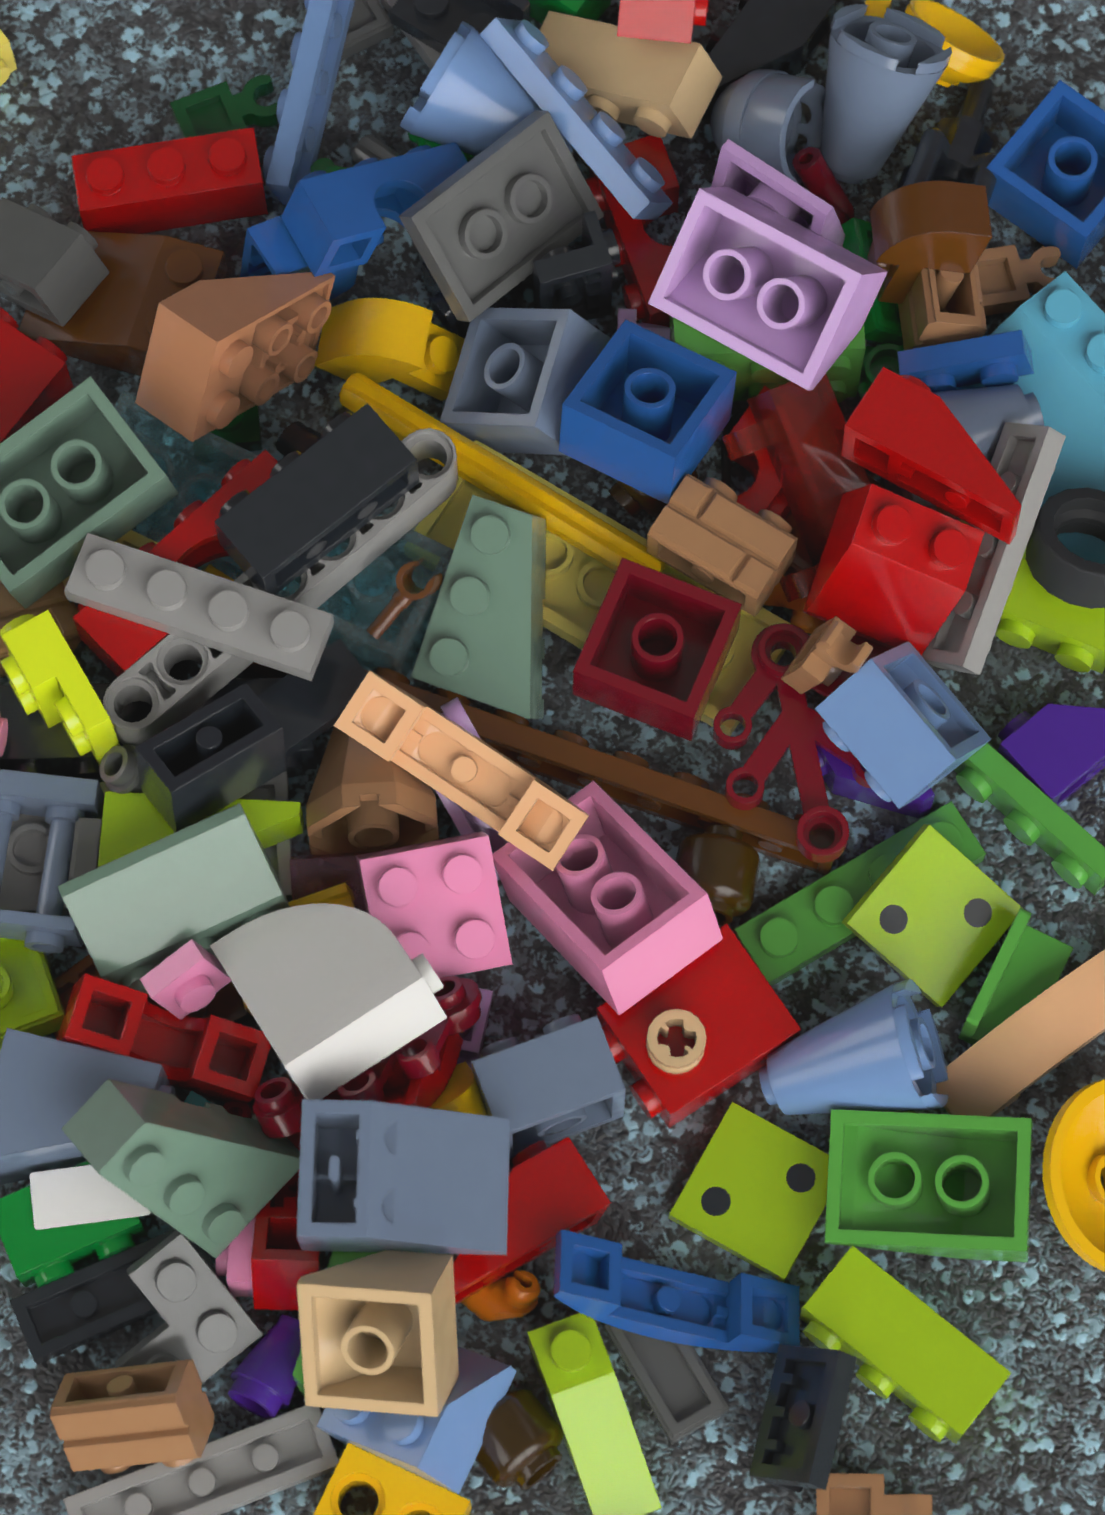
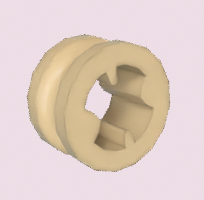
(691, 1029)

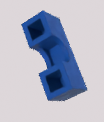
(340, 212)

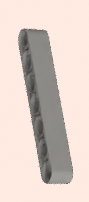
(176, 699)

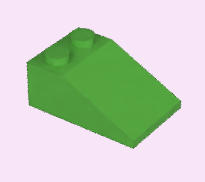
(930, 1184)

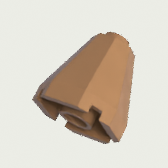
(366, 802)

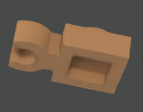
(1008, 280)

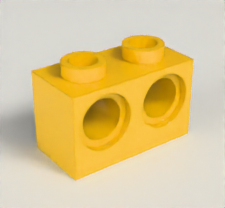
(396, 1488)

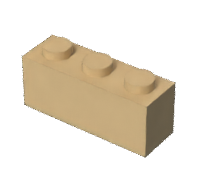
(635, 80)

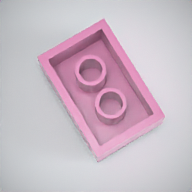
(613, 903)

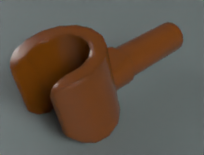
(403, 597)

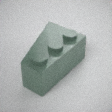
(490, 612)
(183, 1160)

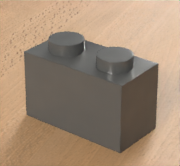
(46, 263)

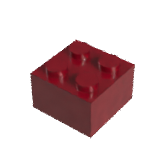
(656, 649)

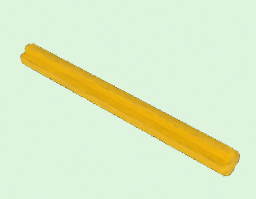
(503, 479)

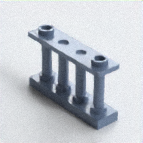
(61, 803)

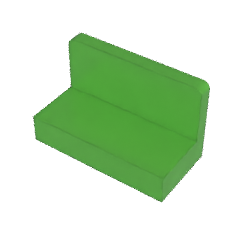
(1022, 970)

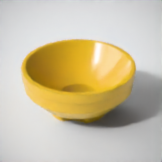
(973, 50)

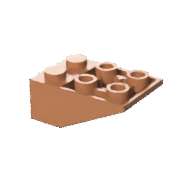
(231, 347)

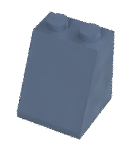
(44, 1088)

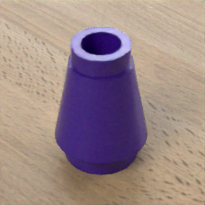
(265, 1376)

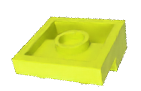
(52, 681)

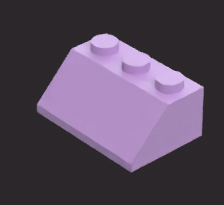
(766, 286)

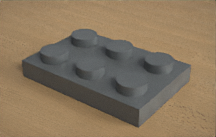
(500, 215)

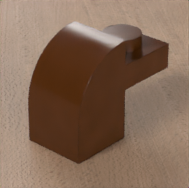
(928, 228)

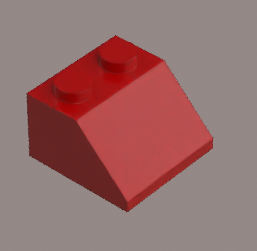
(892, 568)

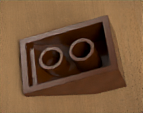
(120, 313)

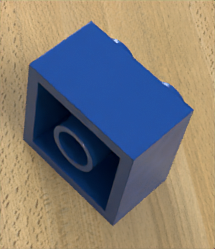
(1055, 175)
(646, 411)

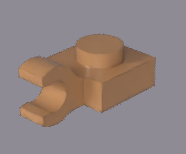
(826, 656)
(865, 1496)

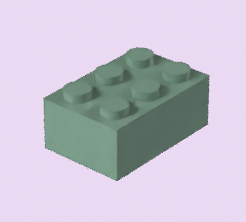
(68, 477)

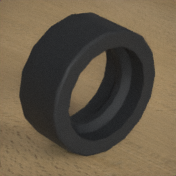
(1052, 564)

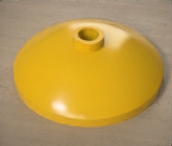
(1073, 1169)

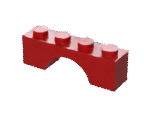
(190, 543)

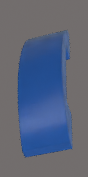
(671, 1303)

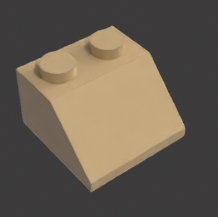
(380, 1334)

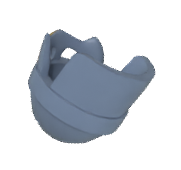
(765, 116)

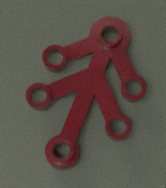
(795, 729)
(280, 1101)

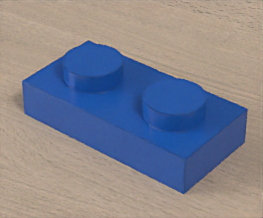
(983, 360)

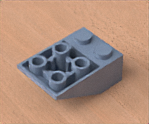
(401, 1179)

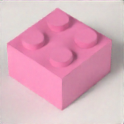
(440, 902)

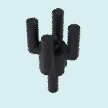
(957, 146)

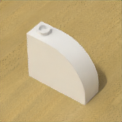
(329, 990)

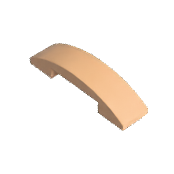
(462, 769)
(1028, 1043)

